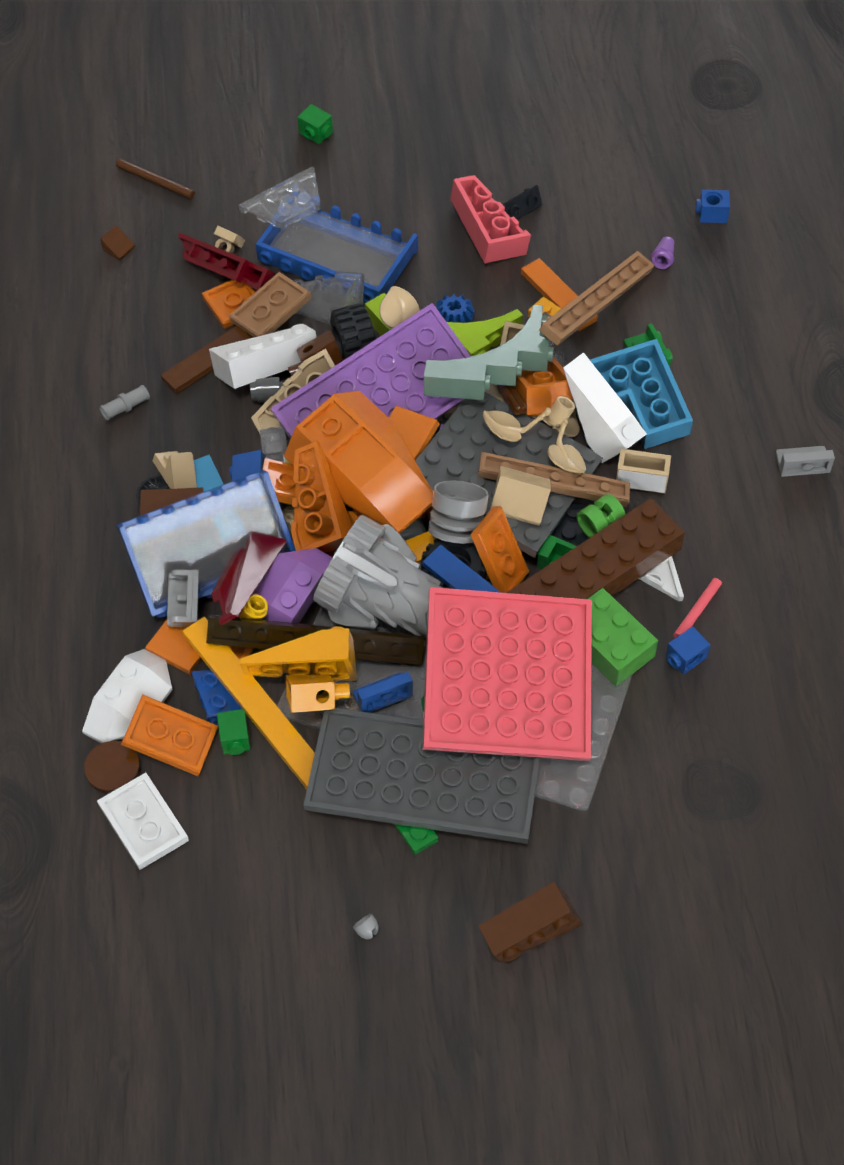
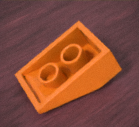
(542, 388)

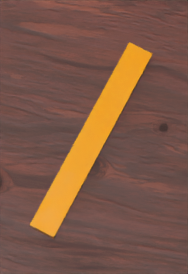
(254, 701)

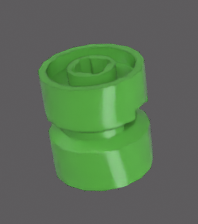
(600, 515)

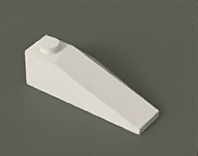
(603, 415)

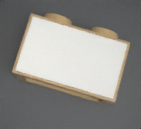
(644, 470)

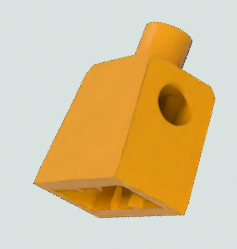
(303, 690)

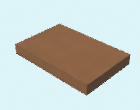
(270, 306)

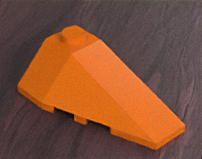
(318, 506)

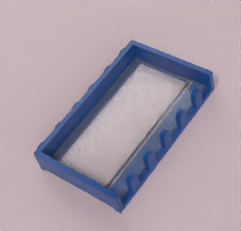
(332, 245)
(200, 535)

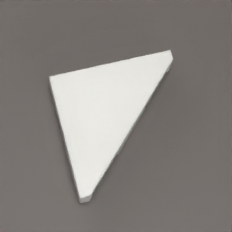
(665, 579)

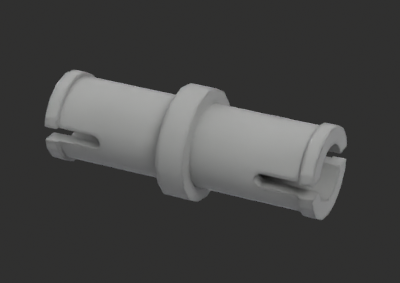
(124, 402)

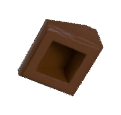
(116, 243)

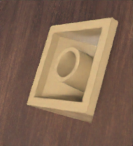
(521, 495)

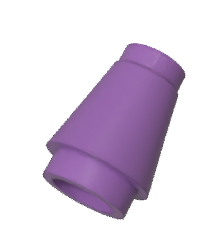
(663, 254)

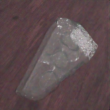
(331, 294)

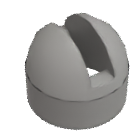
(366, 927)

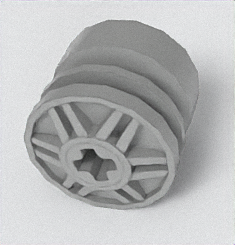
(457, 510)

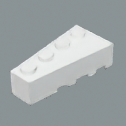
(259, 356)

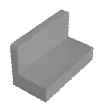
(804, 460)

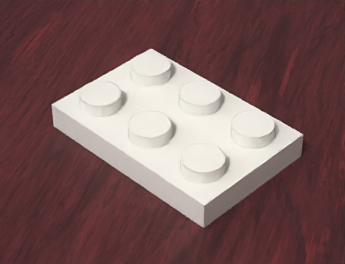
(142, 821)

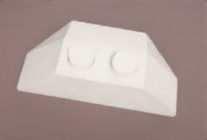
(120, 694)

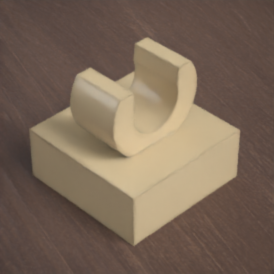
(229, 238)

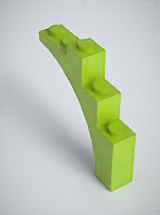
(475, 336)

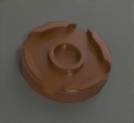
(111, 766)

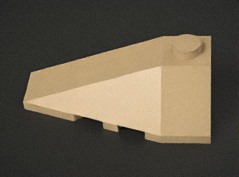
(307, 372)

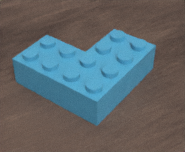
(648, 390)

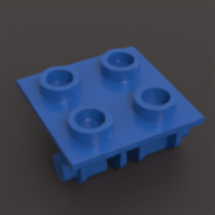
(213, 695)

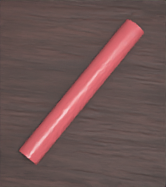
(699, 606)

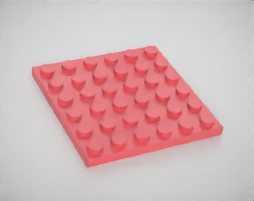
(508, 674)

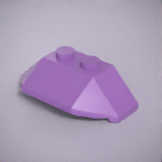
(292, 584)

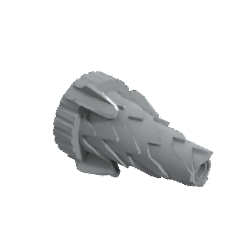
(374, 579)

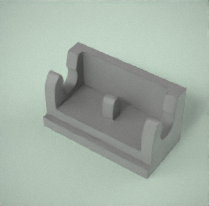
(182, 598)

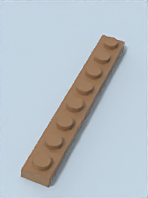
(596, 298)

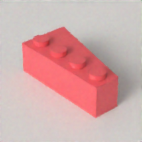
(489, 226)

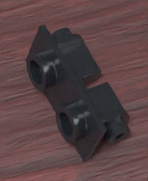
(523, 203)

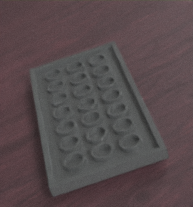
(378, 772)

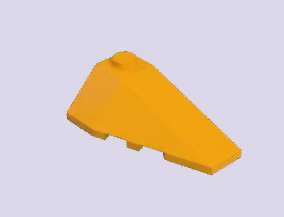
(318, 653)

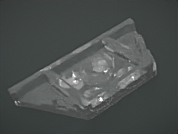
(286, 201)

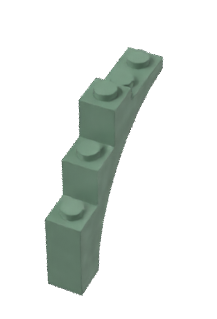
(473, 375)

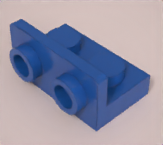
(384, 692)

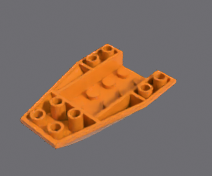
(366, 459)

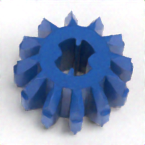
(455, 309)

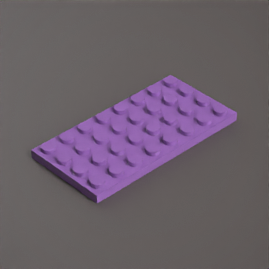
(385, 371)

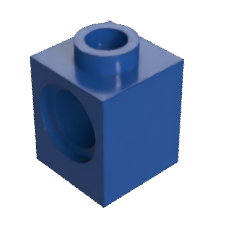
(713, 206)
(687, 650)

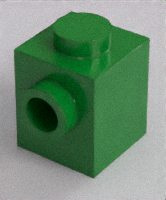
(315, 124)

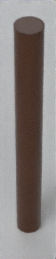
(152, 177)

